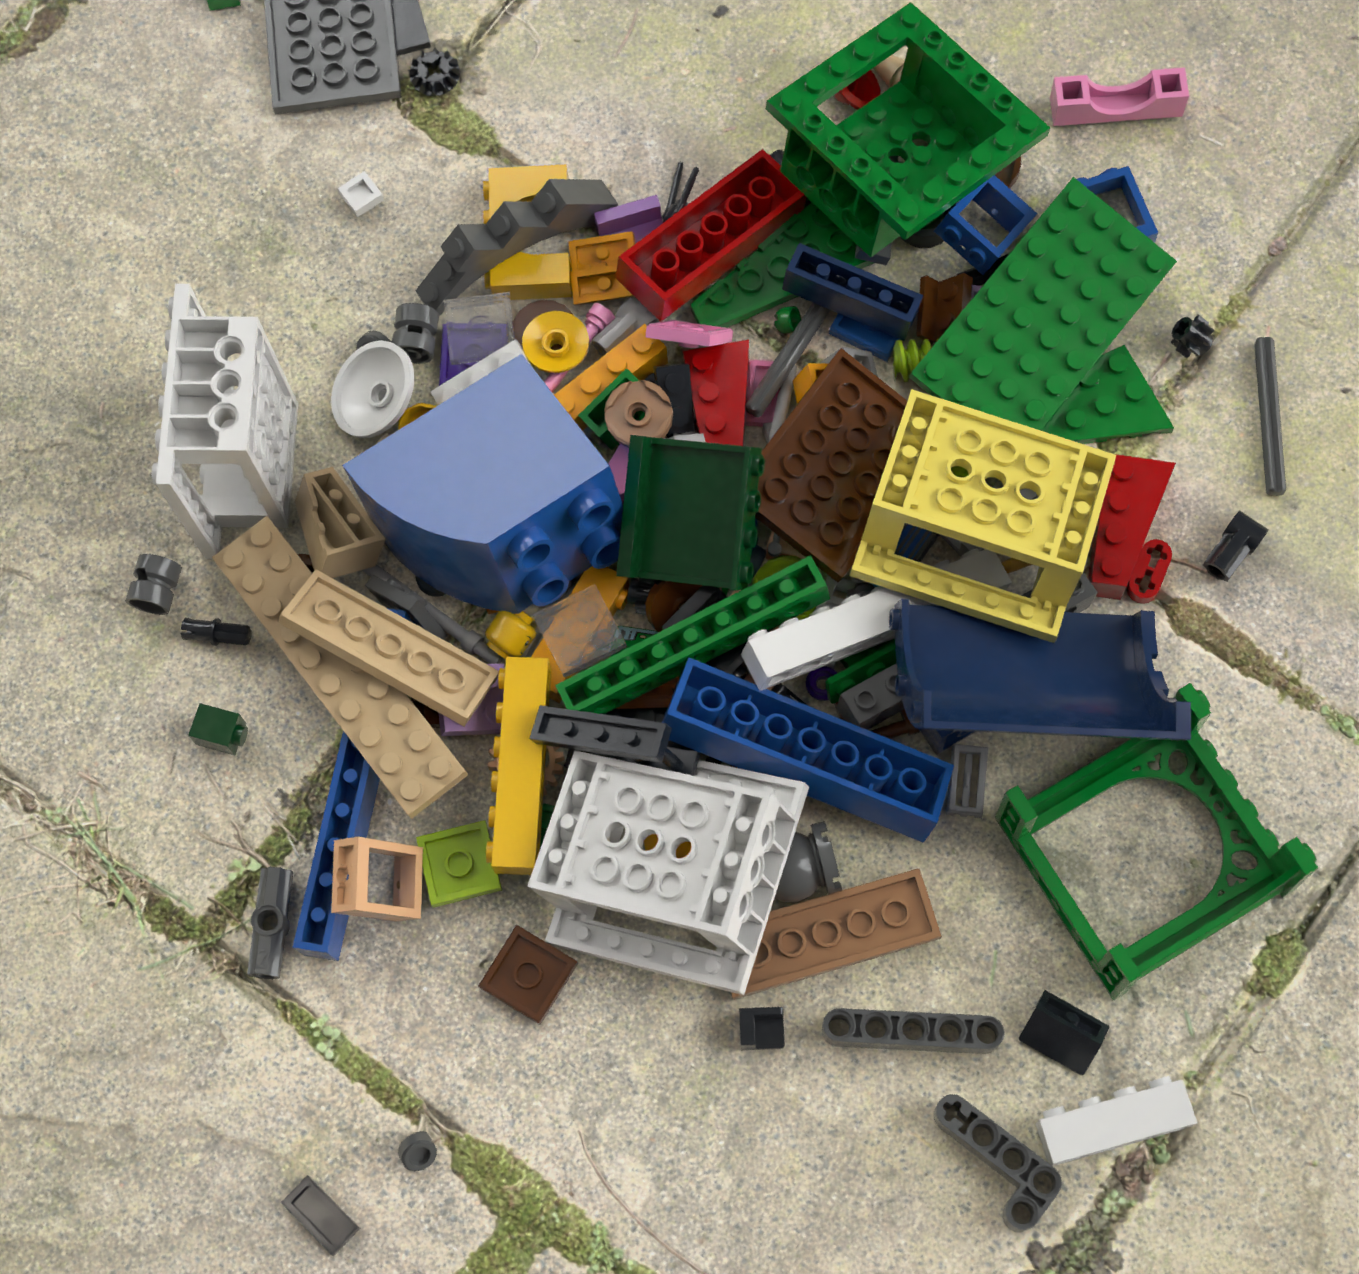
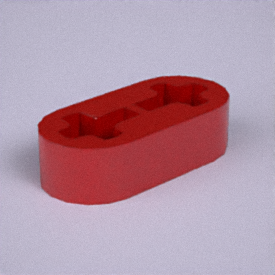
(1157, 574)

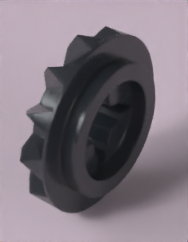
(437, 83)

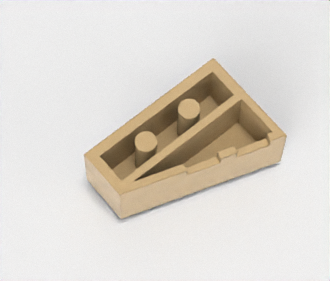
(335, 525)

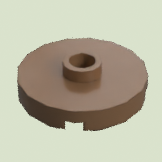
(636, 397)

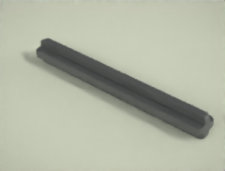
(786, 360)
(1270, 416)

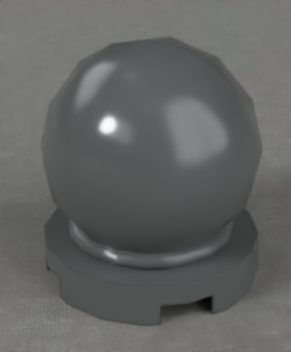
(808, 866)

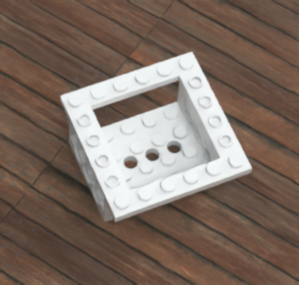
(236, 435)
(722, 888)

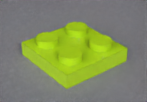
(457, 864)

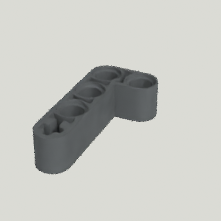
(993, 1157)

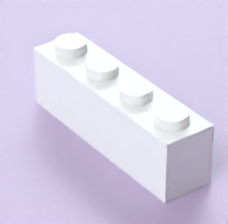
(1115, 1122)

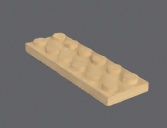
(389, 647)

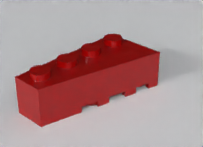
(720, 390)
(1125, 520)

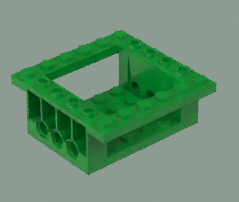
(941, 98)

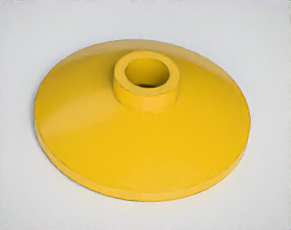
(553, 329)

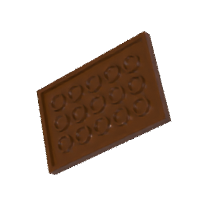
(830, 463)

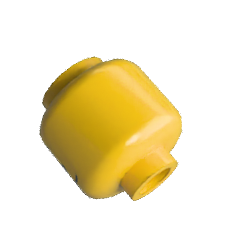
(510, 633)

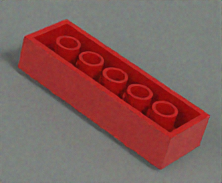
(709, 235)

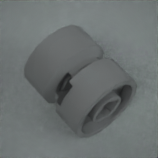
(415, 331)
(153, 584)

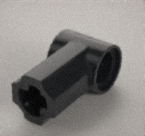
(1238, 541)

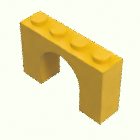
(523, 273)

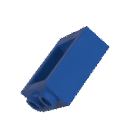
(1123, 178)
(1002, 206)

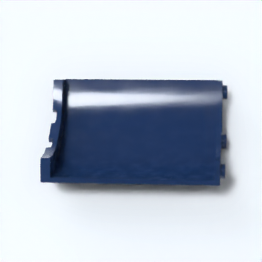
(999, 680)

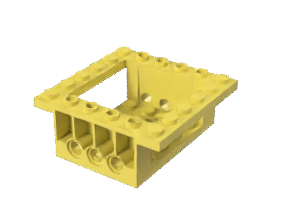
(925, 493)

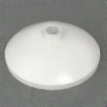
(372, 389)

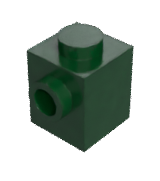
(218, 729)

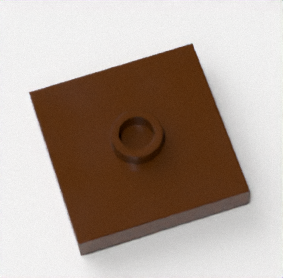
(528, 974)

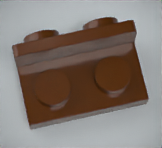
(941, 304)

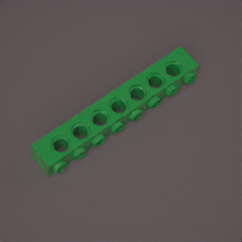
(696, 637)

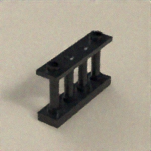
(611, 737)

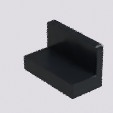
(1064, 1033)

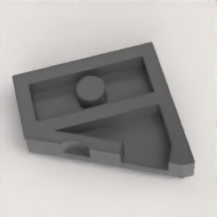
(394, 597)

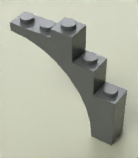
(516, 225)

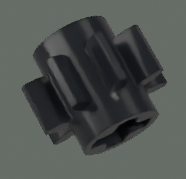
(1192, 336)
(639, 592)

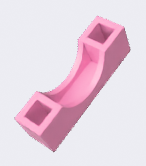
(1081, 101)

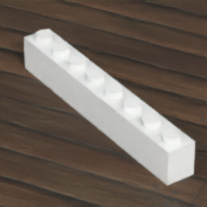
(848, 628)

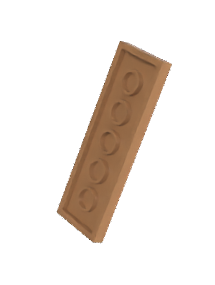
(843, 930)

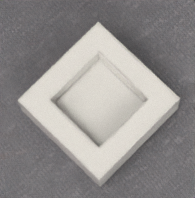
(360, 194)

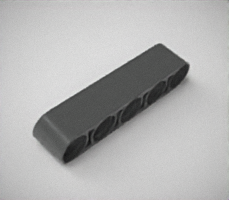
(928, 1022)

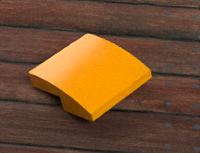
(595, 267)

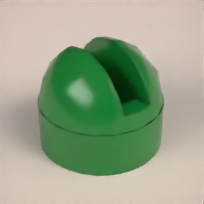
(787, 319)

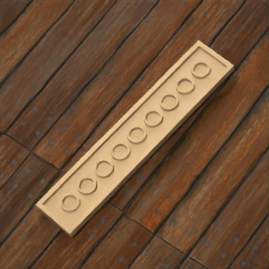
(371, 713)

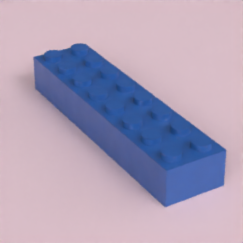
(799, 743)

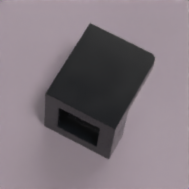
(761, 1028)

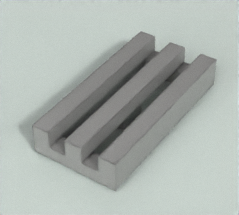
(964, 810)

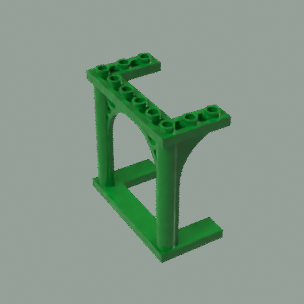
(1276, 869)

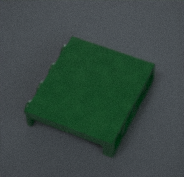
(690, 512)

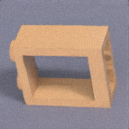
(351, 895)

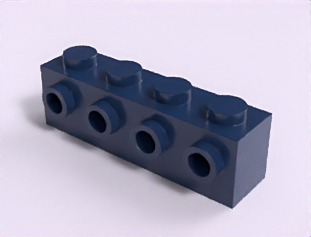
(851, 292)

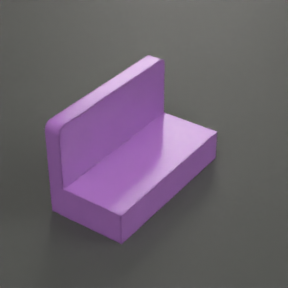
(637, 216)

